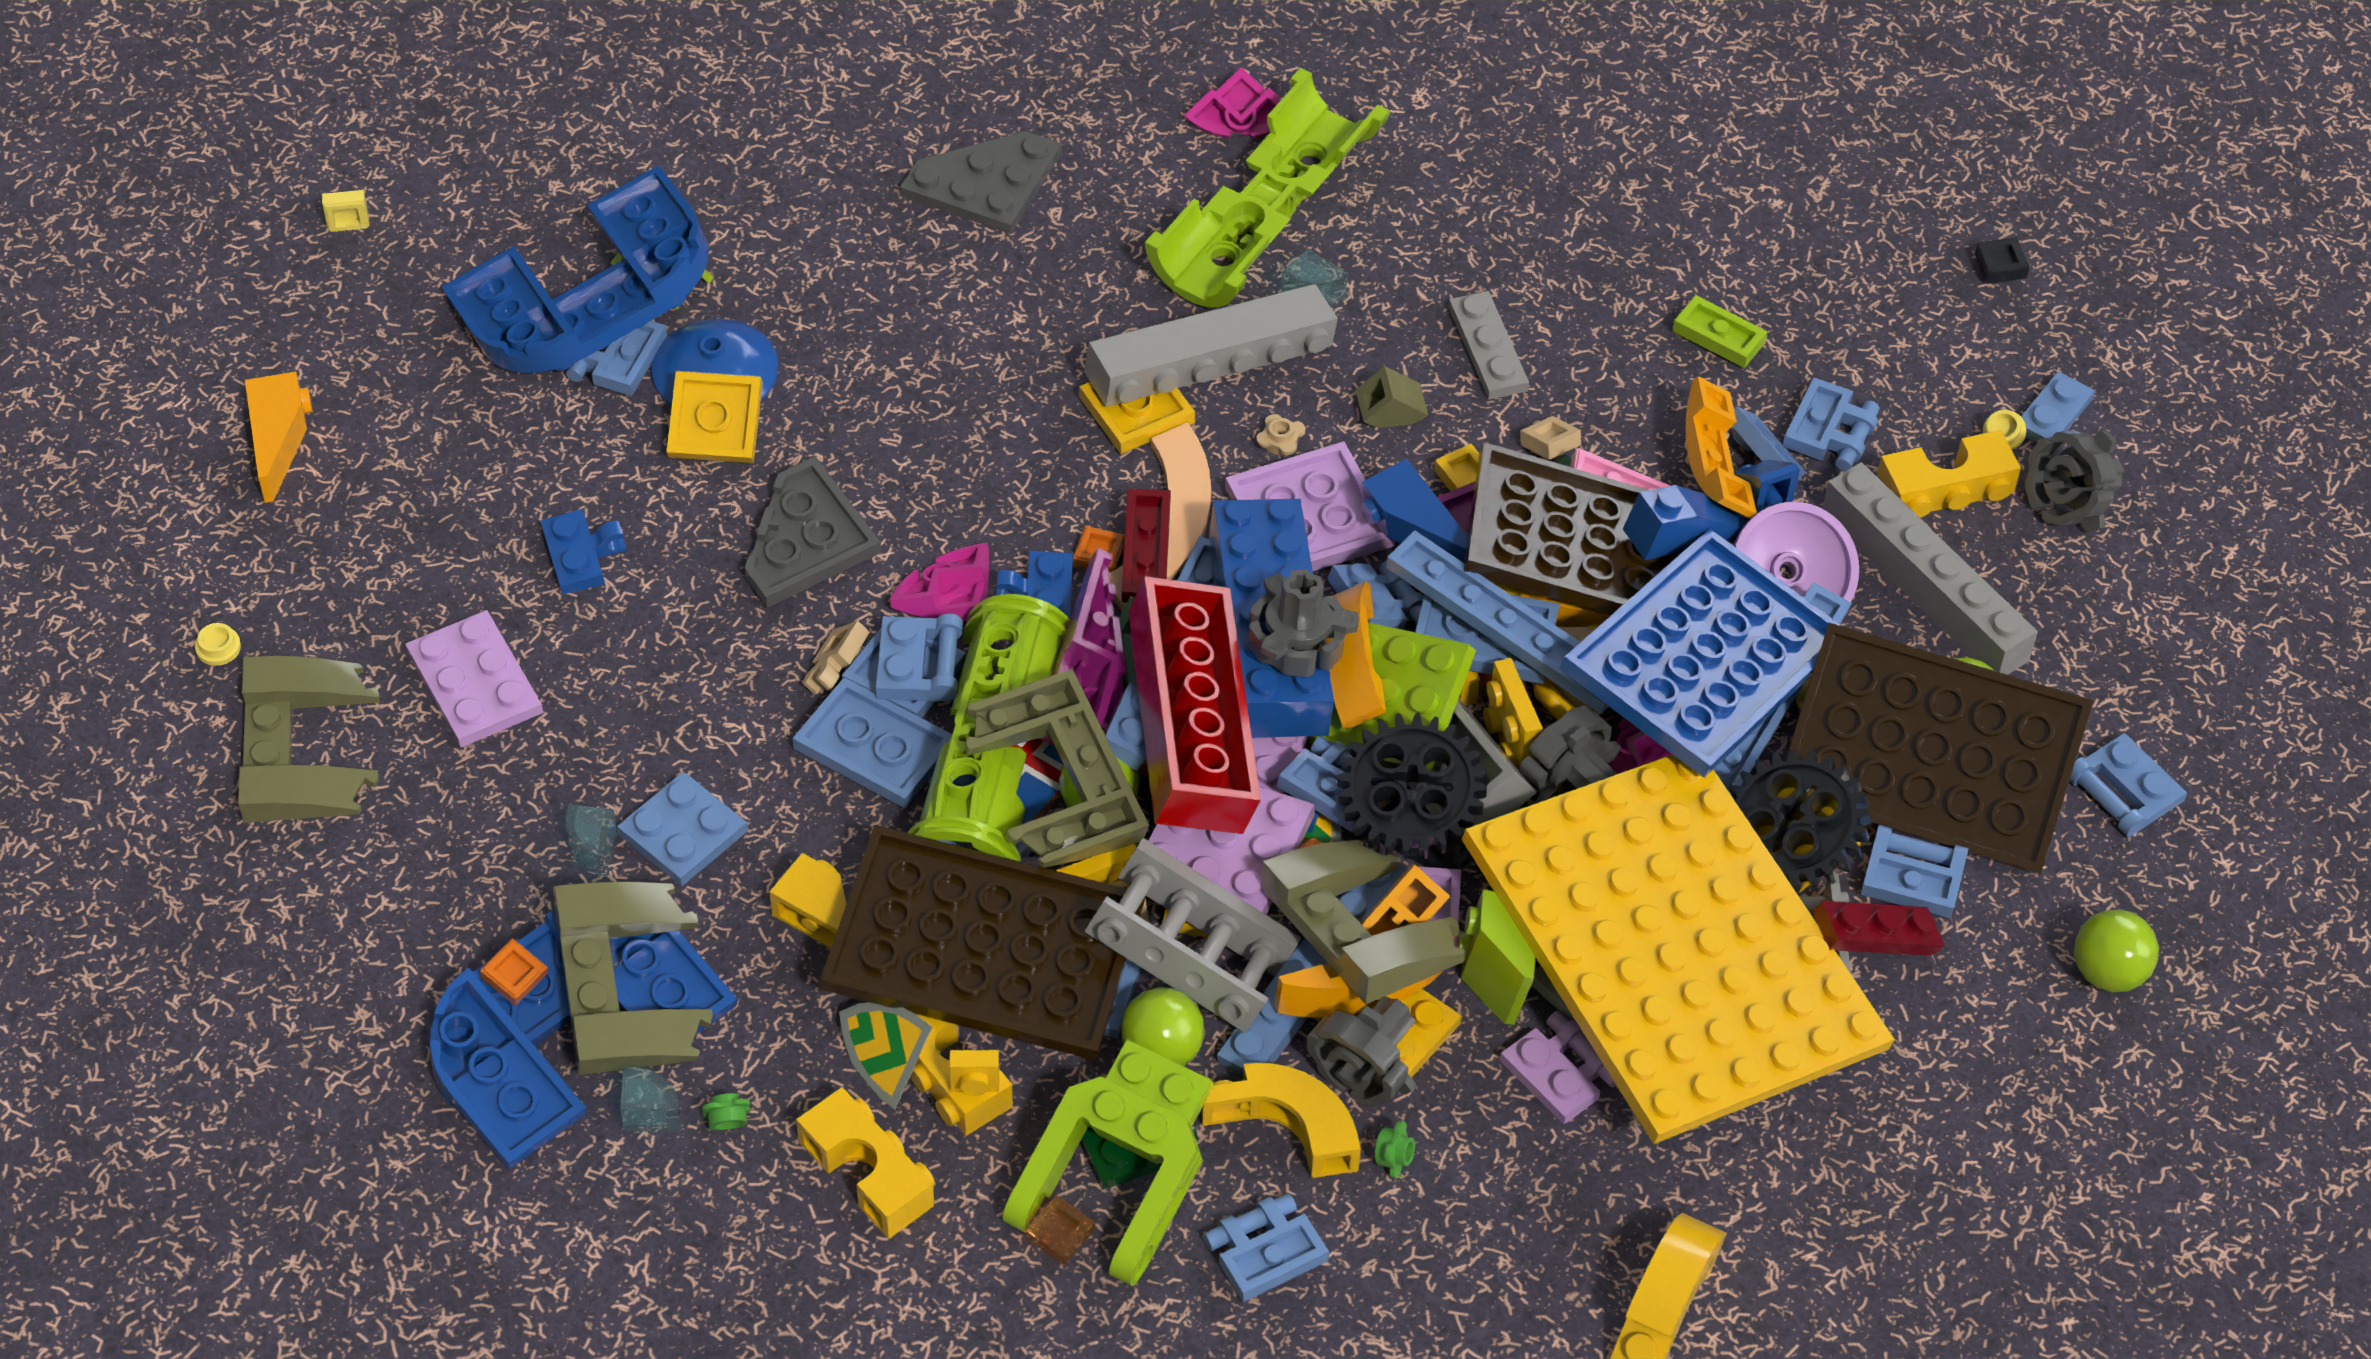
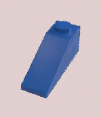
(1405, 503)
(1674, 517)

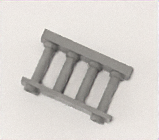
(1207, 907)

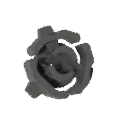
(2078, 477)
(1298, 619)
(1573, 752)
(1364, 1051)

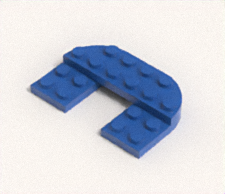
(660, 266)
(487, 1048)

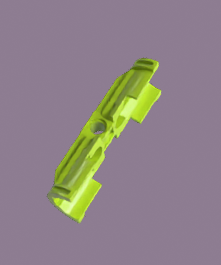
(1298, 129)
(990, 804)

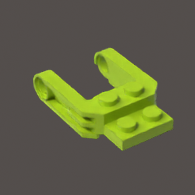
(1143, 1107)

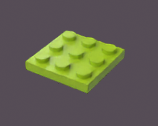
(1417, 676)

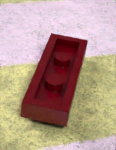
(1145, 538)
(1878, 928)

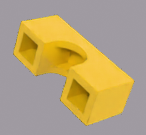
(1983, 472)
(933, 1074)
(846, 1131)

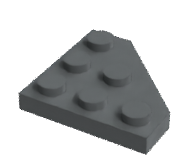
(985, 180)
(806, 535)

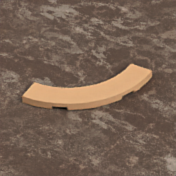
(1190, 488)

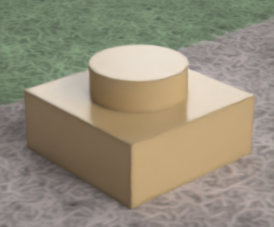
(1550, 438)

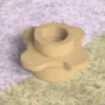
(1280, 443)

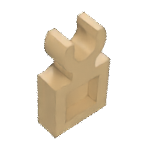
(837, 652)

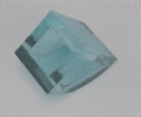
(1314, 269)
(591, 837)
(648, 1102)

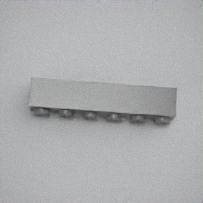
(1210, 345)
(1929, 571)

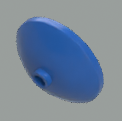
(714, 348)

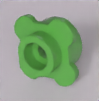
(726, 1112)
(1394, 1148)

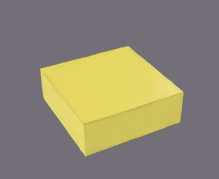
(345, 210)

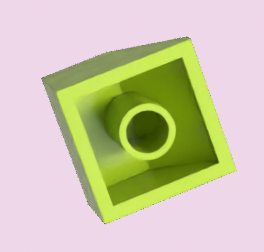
(1496, 958)

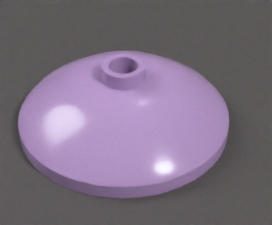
(1807, 542)

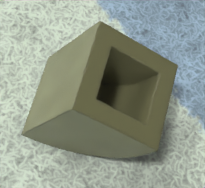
(1391, 400)

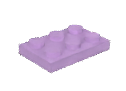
(474, 678)

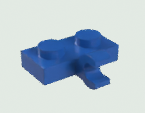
(577, 551)
(1047, 579)

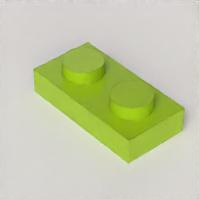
(1720, 331)

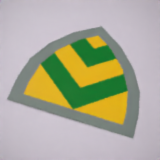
(883, 1046)

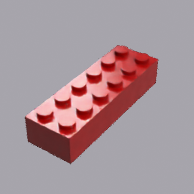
(1193, 706)

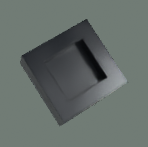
(2002, 260)

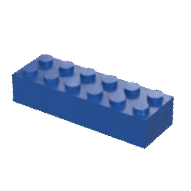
(1247, 546)

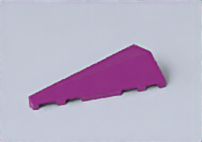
(1095, 642)

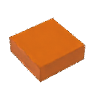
(1096, 538)
(513, 972)

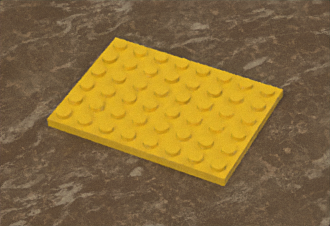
(1676, 944)

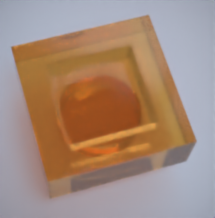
(1060, 1230)

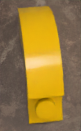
(1296, 1102)
(1668, 1288)

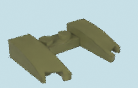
(1059, 708)
(267, 781)
(1305, 890)
(601, 1033)

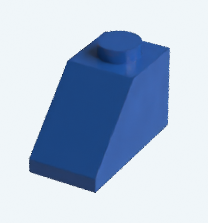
(1770, 482)

